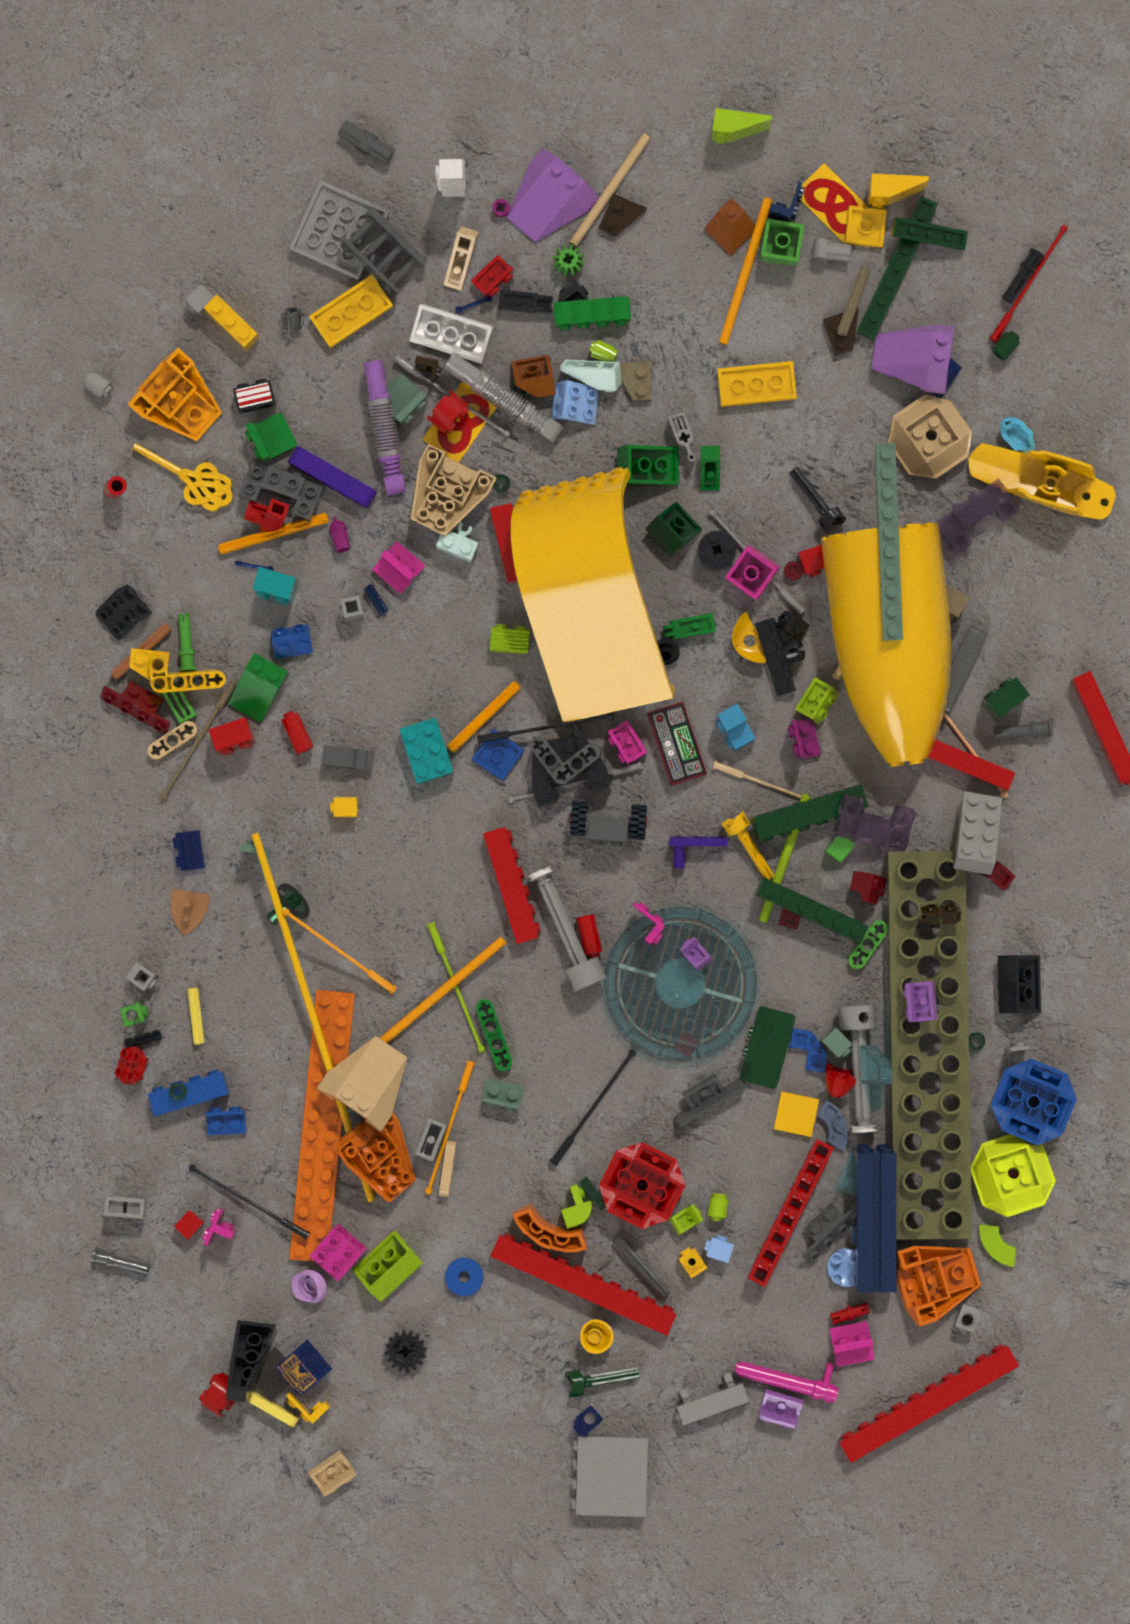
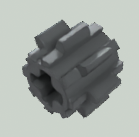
(292, 318)

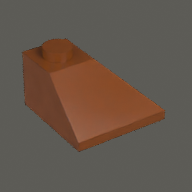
(730, 227)
(534, 376)

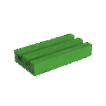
(187, 718)

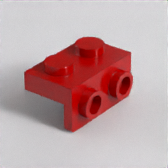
(492, 276)

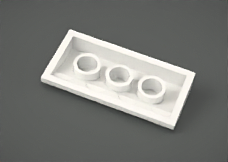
(451, 333)

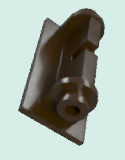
(950, 912)

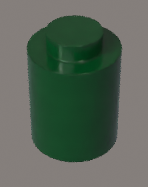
(1006, 345)

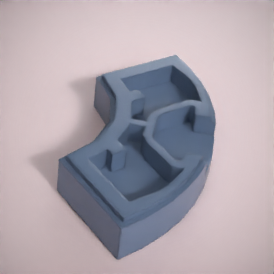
(835, 1125)

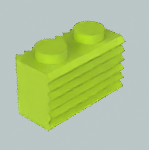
(509, 640)

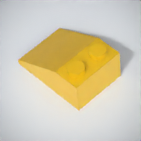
(890, 188)

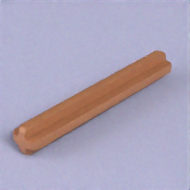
(148, 644)

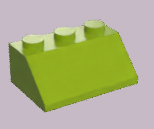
(387, 1266)

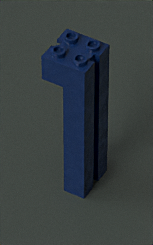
(875, 1218)

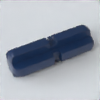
(377, 602)

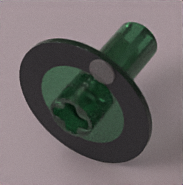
(292, 900)

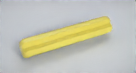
(195, 1013)

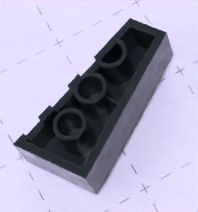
(248, 1355)

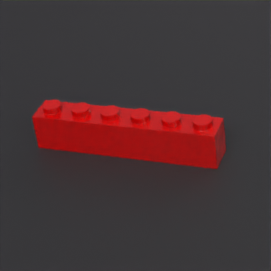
(511, 885)

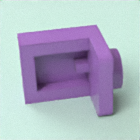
(695, 953)

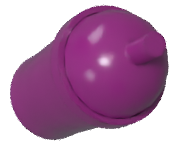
(339, 535)

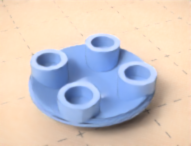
(842, 1267)

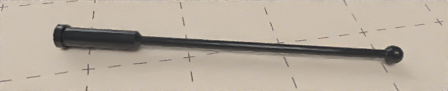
(506, 734)
(570, 1139)
(283, 1221)

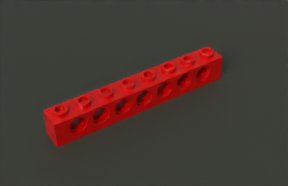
(790, 1212)

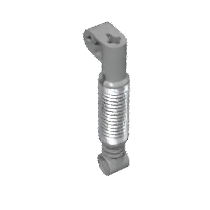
(497, 394)

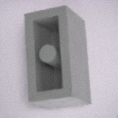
(431, 1139)

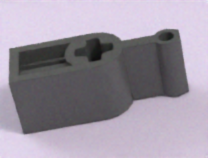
(347, 758)

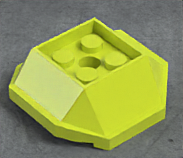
(1006, 1194)

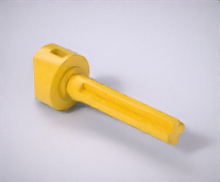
(738, 827)

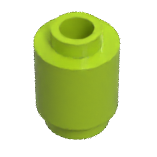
(602, 351)
(717, 1207)

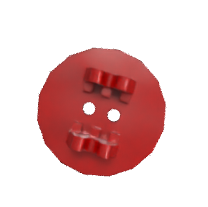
(131, 1065)

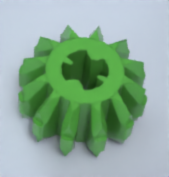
(575, 262)

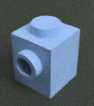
(718, 1248)

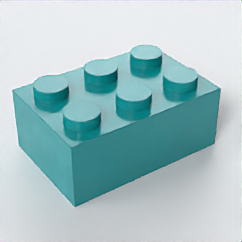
(426, 751)

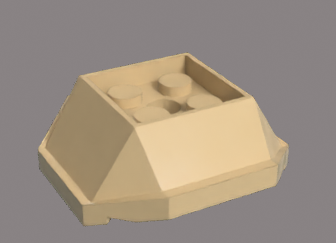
(917, 453)

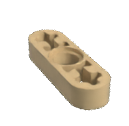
(163, 752)
(447, 1168)

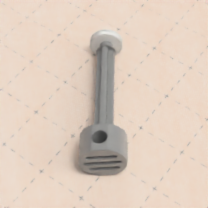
(584, 972)
(858, 1019)

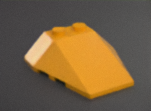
(176, 397)

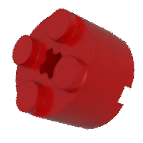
(447, 412)
(216, 1396)

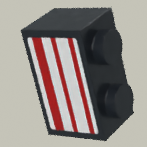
(254, 396)

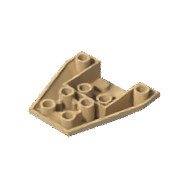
(446, 491)

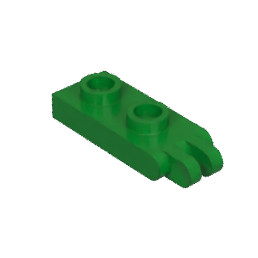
(690, 626)

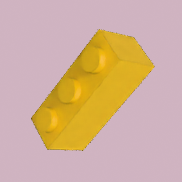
(231, 322)

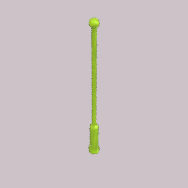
(441, 950)

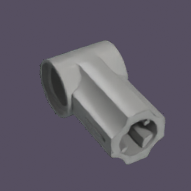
(826, 250)

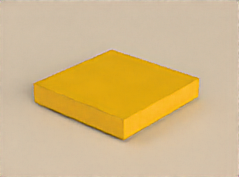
(865, 226)
(796, 1114)

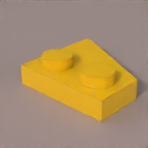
(139, 662)

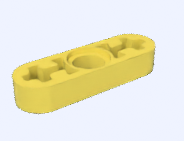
(273, 1409)

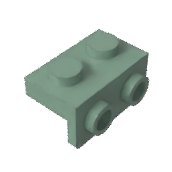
(249, 848)

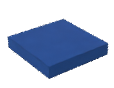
(498, 756)

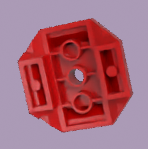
(645, 1206)

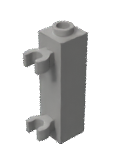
(711, 1403)

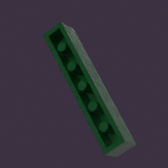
(802, 814)
(810, 910)

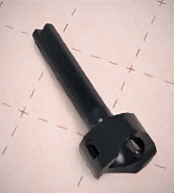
(829, 516)

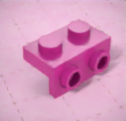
(627, 742)

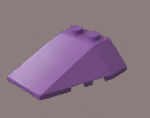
(549, 197)
(916, 356)

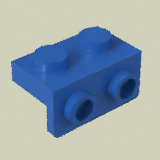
(291, 641)

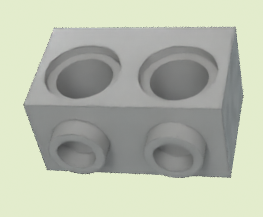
(125, 1206)

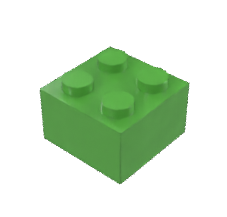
(782, 242)

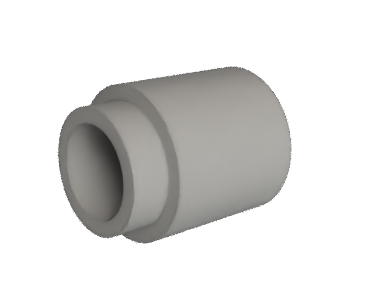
(98, 385)

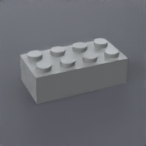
(977, 833)

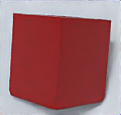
(189, 1224)

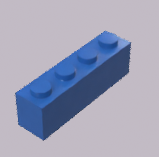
(198, 1091)

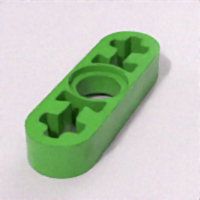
(863, 959)

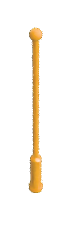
(370, 973)
(462, 1088)

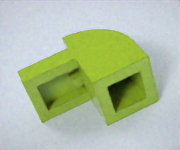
(577, 1213)

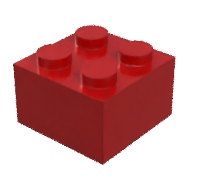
(232, 736)

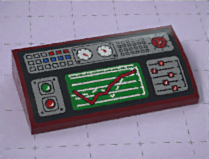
(676, 743)

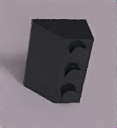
(1019, 984)

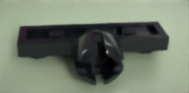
(779, 655)

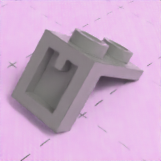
(1016, 1053)

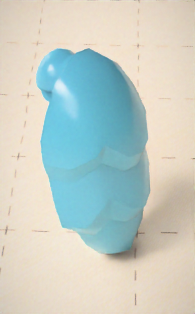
(1017, 434)

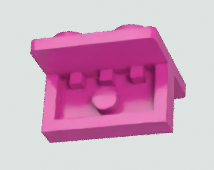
(398, 567)
(225, 1228)
(852, 1343)

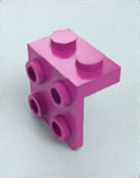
(655, 935)

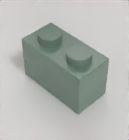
(836, 1043)

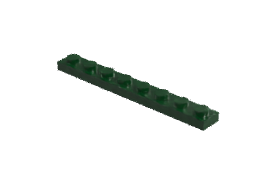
(894, 274)

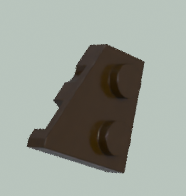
(620, 214)
(840, 343)

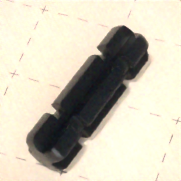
(143, 1039)

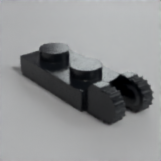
(523, 302)

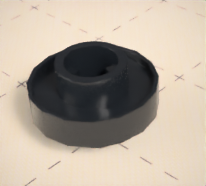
(669, 650)

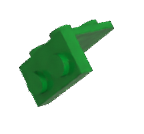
(271, 437)

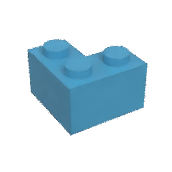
(735, 727)

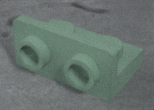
(502, 1094)

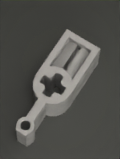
(685, 430)

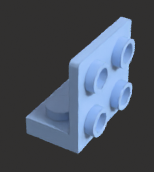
(574, 402)

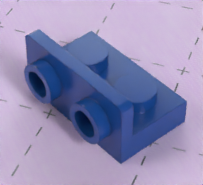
(226, 1122)

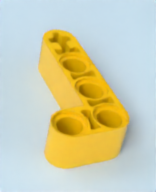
(187, 677)

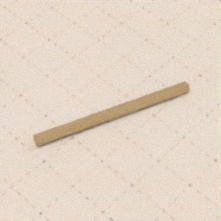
(609, 190)

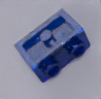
(189, 850)

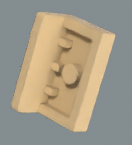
(332, 1473)

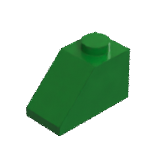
(709, 468)

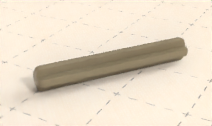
(853, 301)

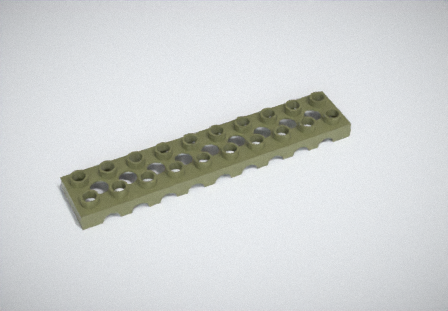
(905, 1045)

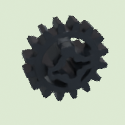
(405, 1342)

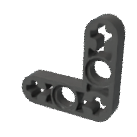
(559, 764)

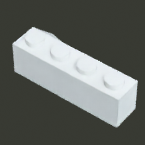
(451, 177)

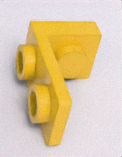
(318, 1409)

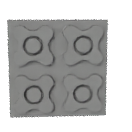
(329, 219)

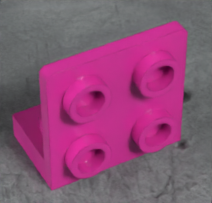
(338, 1252)

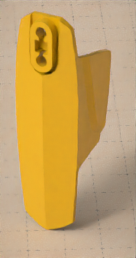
(1044, 479)

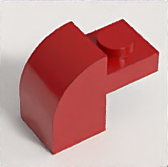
(270, 517)

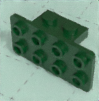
(767, 1047)

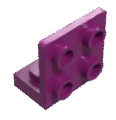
(805, 739)

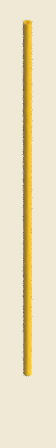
(302, 983)

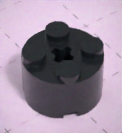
(727, 548)

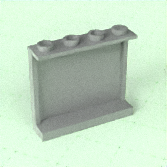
(610, 1476)

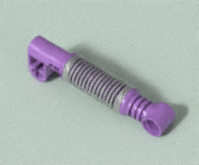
(380, 402)

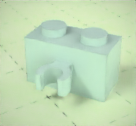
(458, 544)

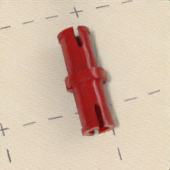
(849, 1313)

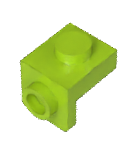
(686, 1219)

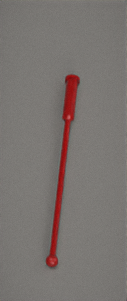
(1007, 317)

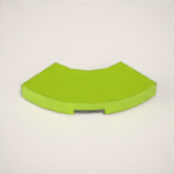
(996, 1246)

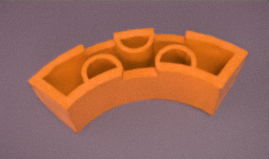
(547, 1234)

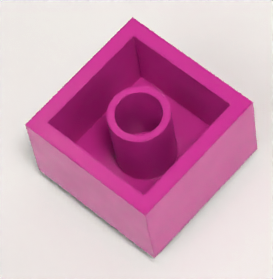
(753, 572)

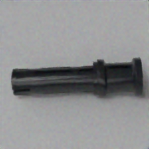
(1027, 268)

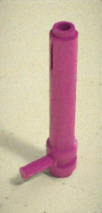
(815, 1389)

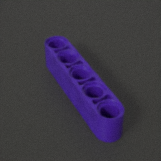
(332, 477)

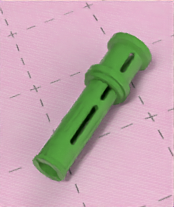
(186, 653)

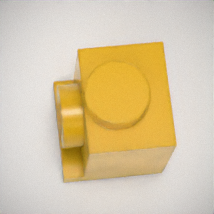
(699, 1265)

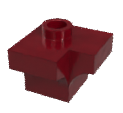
(868, 885)

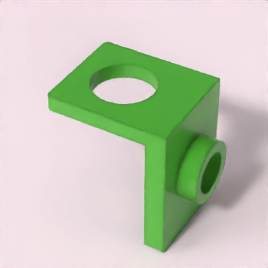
(141, 1010)

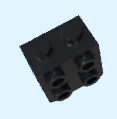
(122, 611)

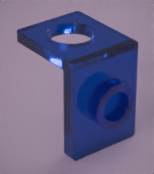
(581, 1426)

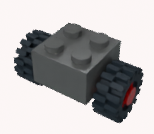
(608, 828)

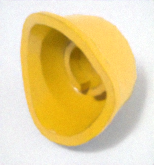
(596, 1336)

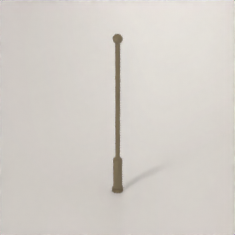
(219, 706)

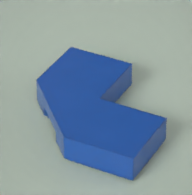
(816, 1053)

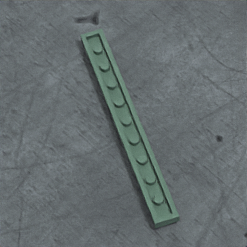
(888, 541)

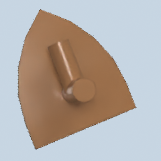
(188, 909)

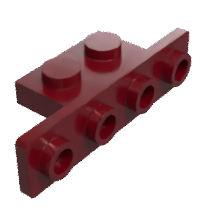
(138, 704)

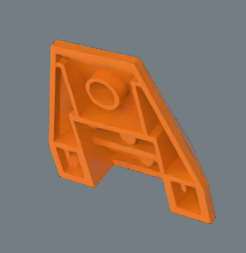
(934, 1280)

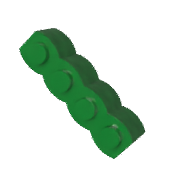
(592, 312)

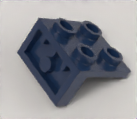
(780, 212)

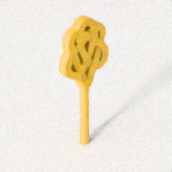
(220, 489)

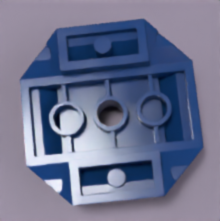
(1054, 1103)

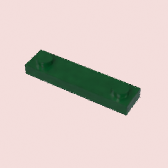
(929, 233)

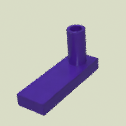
(680, 842)

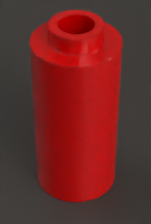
(120, 485)
(297, 732)
(589, 935)

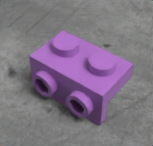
(920, 1001)
(780, 1409)

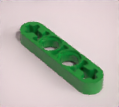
(497, 1034)

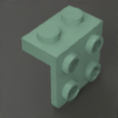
(405, 399)

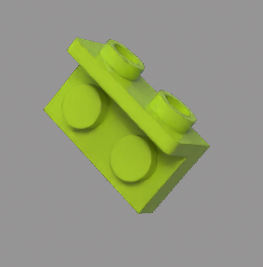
(817, 700)

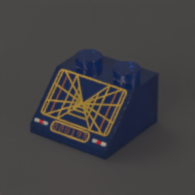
(303, 1368)

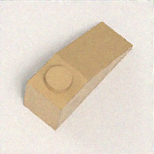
(461, 258)

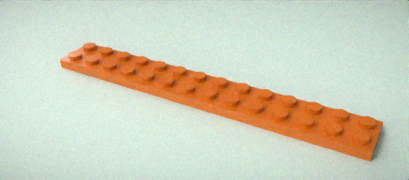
(321, 1127)

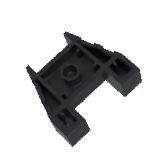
(543, 782)

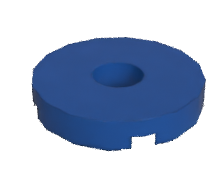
(452, 1276)

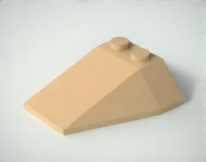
(367, 1081)

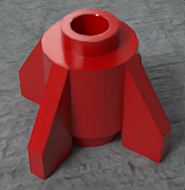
(839, 1080)

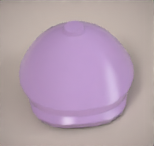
(309, 1286)

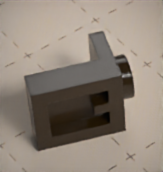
(426, 364)

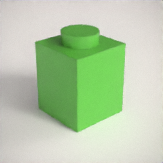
(839, 848)

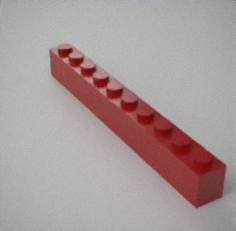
(583, 1284)
(928, 1403)

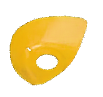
(741, 629)

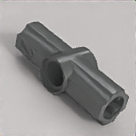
(366, 142)

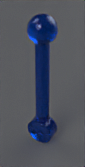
(459, 309)
(239, 563)

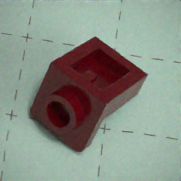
(1000, 876)

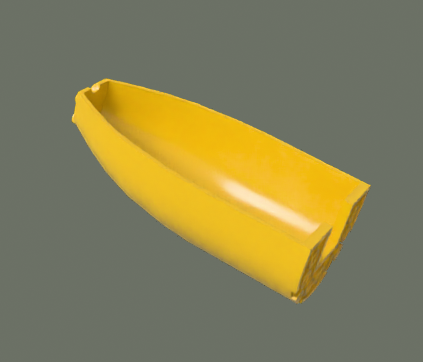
(895, 684)

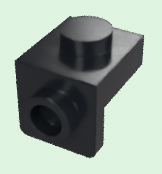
(568, 293)
(792, 624)

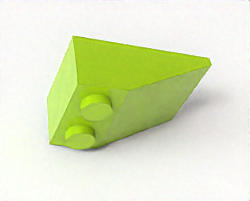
(735, 125)

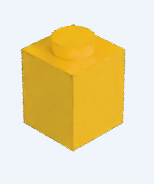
(344, 807)

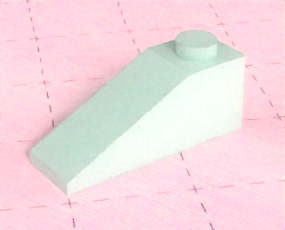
(596, 374)

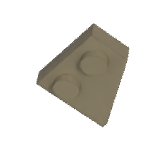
(637, 380)

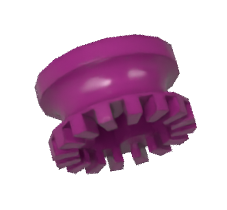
(502, 202)

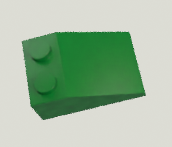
(649, 464)
(258, 687)

